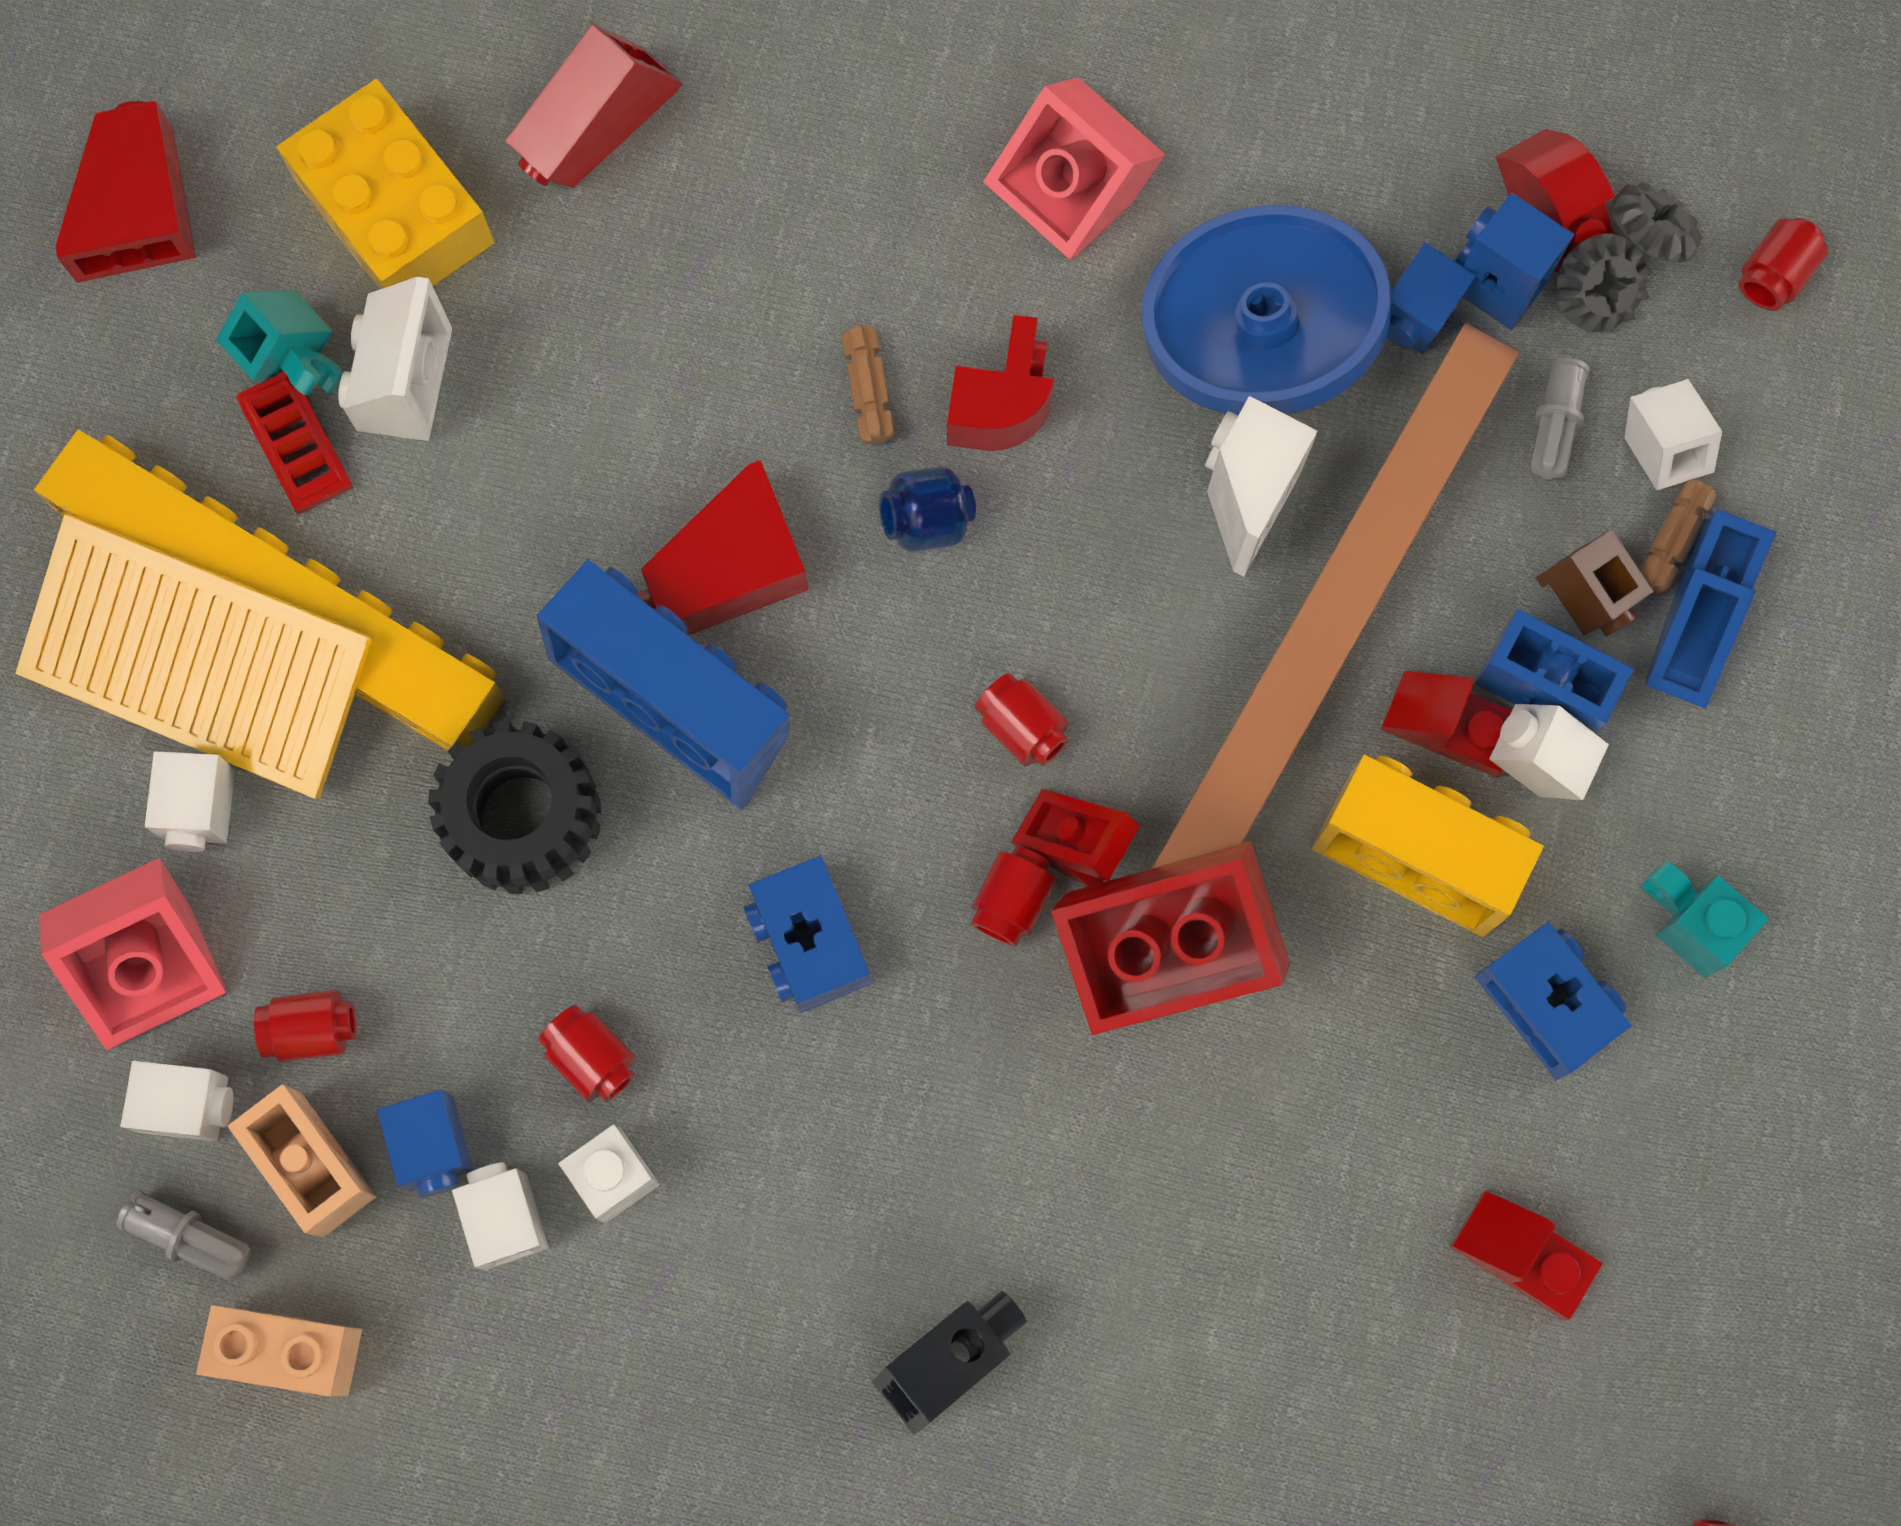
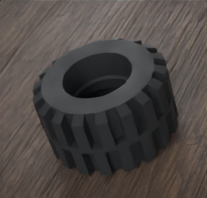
(483, 768)

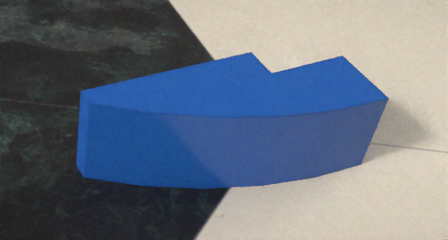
(1709, 607)

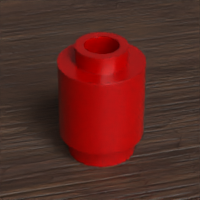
(1783, 263)
(1022, 720)
(1012, 895)
(304, 1026)
(587, 1054)

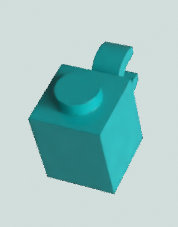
(279, 334)
(1707, 922)

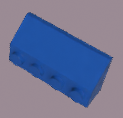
(665, 681)

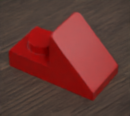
(1446, 719)
(1076, 836)
(1526, 1254)

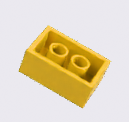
(385, 190)
(1428, 845)

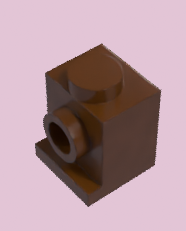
(1598, 585)

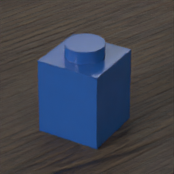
(1425, 298)
(425, 1143)

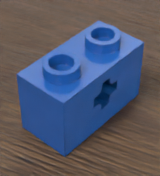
(1512, 258)
(1548, 667)
(807, 897)
(1558, 1035)

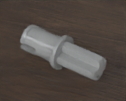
(1559, 417)
(183, 1236)

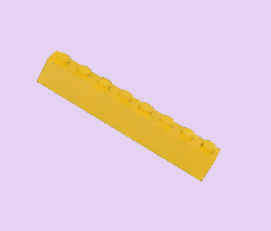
(404, 667)

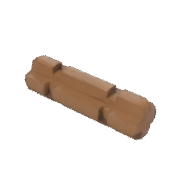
(868, 384)
(1677, 535)

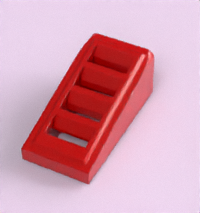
(275, 406)

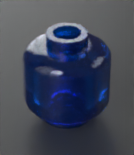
(926, 509)

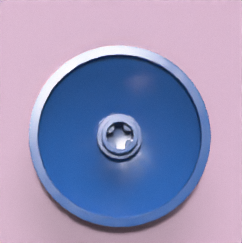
(1266, 309)

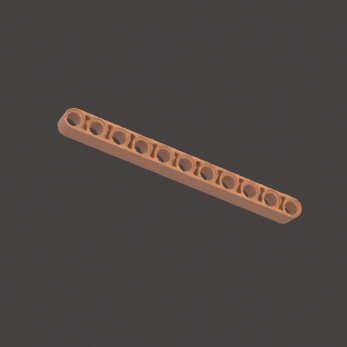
(1342, 598)

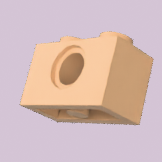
(302, 1161)
(279, 1351)

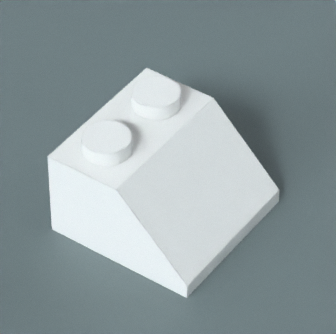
(397, 361)
(1253, 473)

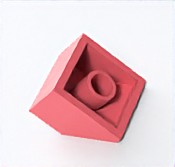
(1072, 165)
(130, 954)

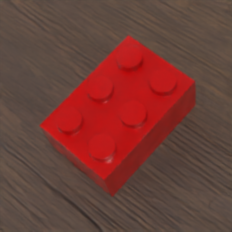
(1171, 938)

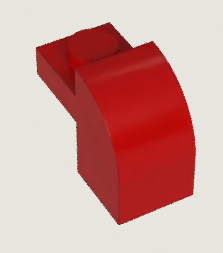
(1561, 182)
(1002, 408)

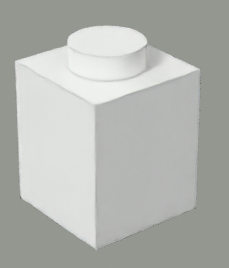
(1672, 434)
(1549, 751)
(189, 799)
(176, 1101)
(609, 1174)
(499, 1216)

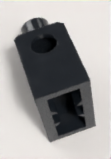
(928, 1373)

